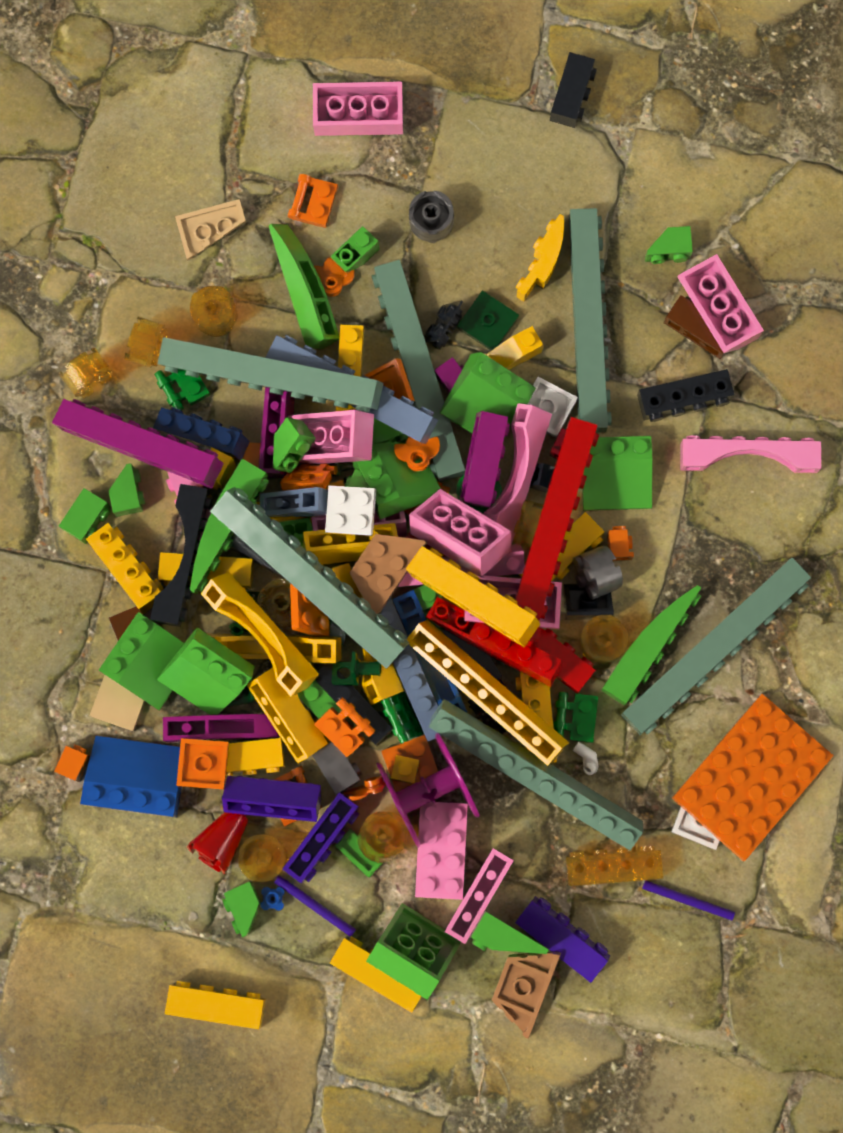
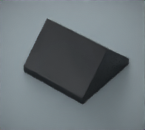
(580, 607)

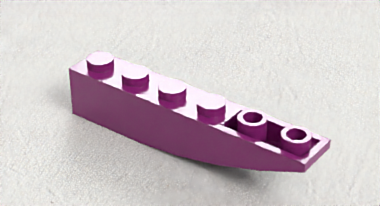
(218, 727)

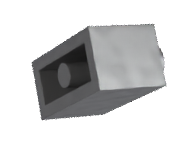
(337, 768)

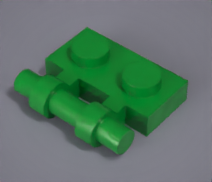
(192, 388)
(583, 716)
(402, 717)

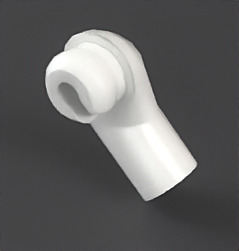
(590, 759)

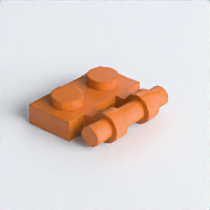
(308, 477)
(340, 731)

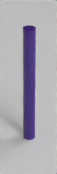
(688, 900)
(315, 906)

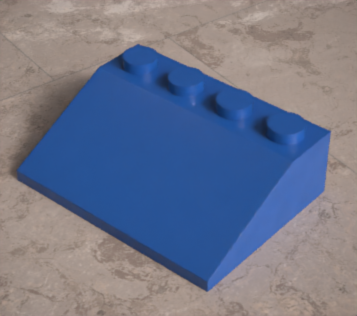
(132, 777)

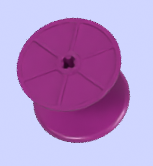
(429, 789)

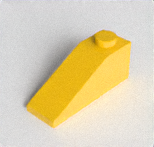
(517, 349)

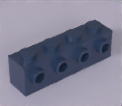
(201, 433)

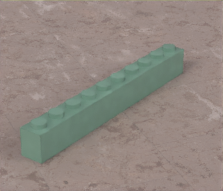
(587, 316)
(417, 363)
(270, 373)
(310, 576)
(719, 643)
(536, 775)

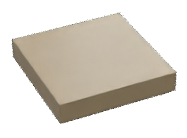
(117, 705)

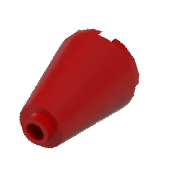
(219, 841)

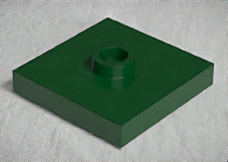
(488, 321)

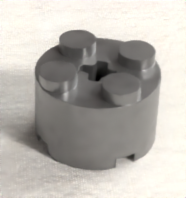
(431, 204)
(597, 572)

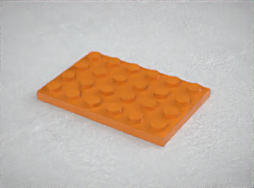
(752, 777)

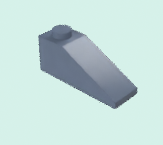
(295, 503)

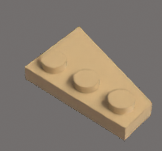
(208, 225)

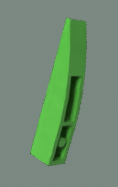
(304, 289)
(216, 534)
(647, 649)

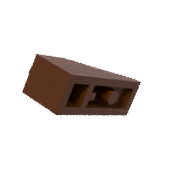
(688, 322)

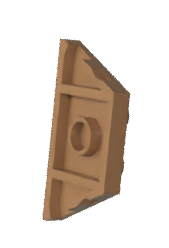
(383, 567)
(524, 987)

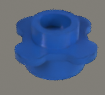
(277, 903)

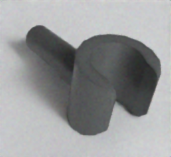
(343, 467)

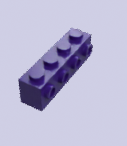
(272, 798)
(320, 838)
(560, 936)

